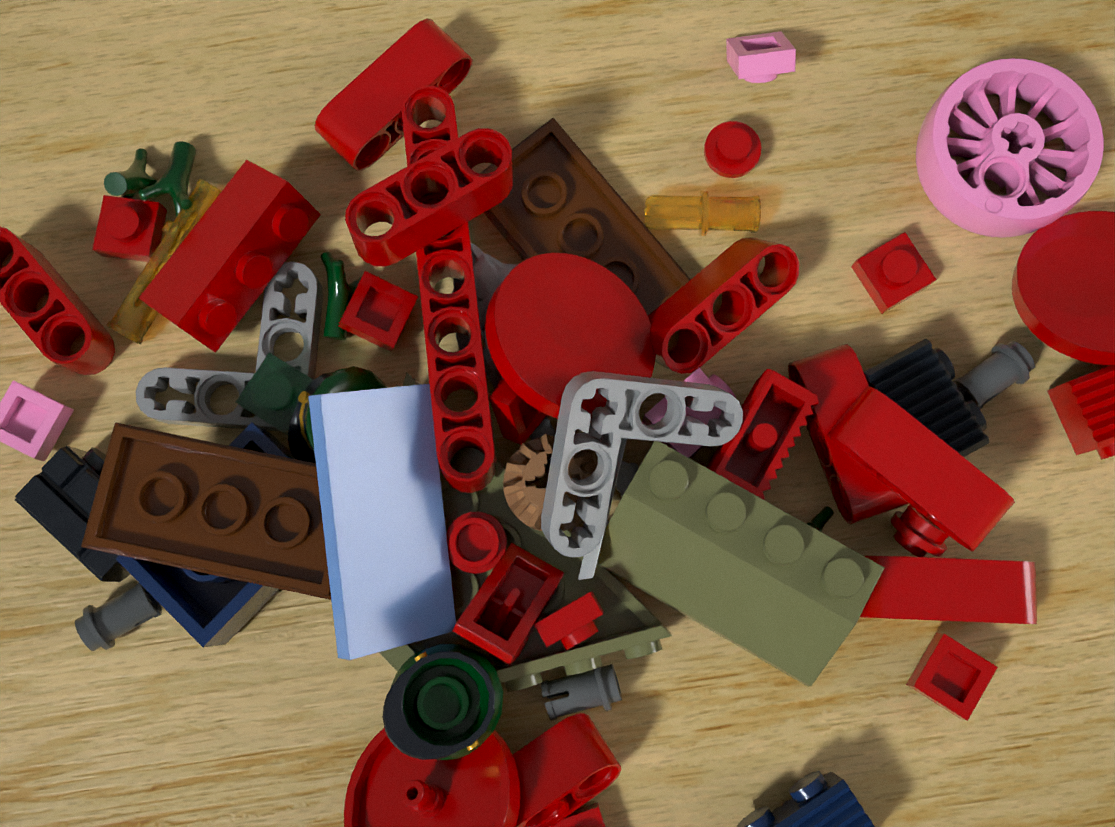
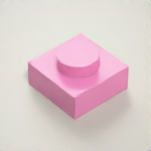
(760, 56)
(31, 420)

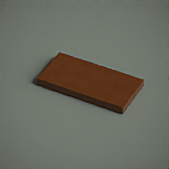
(570, 208)
(210, 510)

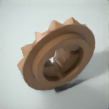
(529, 465)

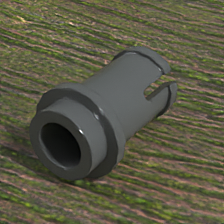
(1003, 368)
(116, 617)
(585, 691)

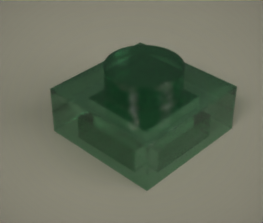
(274, 392)

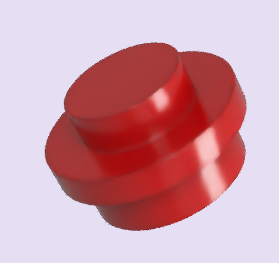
(732, 149)
(918, 533)
(476, 542)

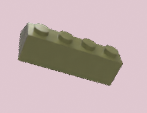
(736, 564)

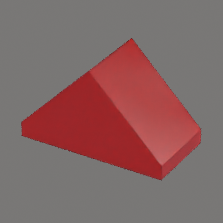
(509, 604)

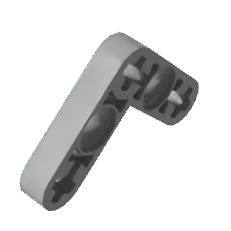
(180, 412)
(618, 421)

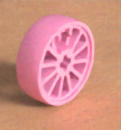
(1016, 167)

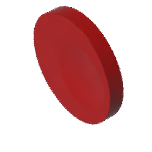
(1068, 286)
(561, 320)
(414, 792)

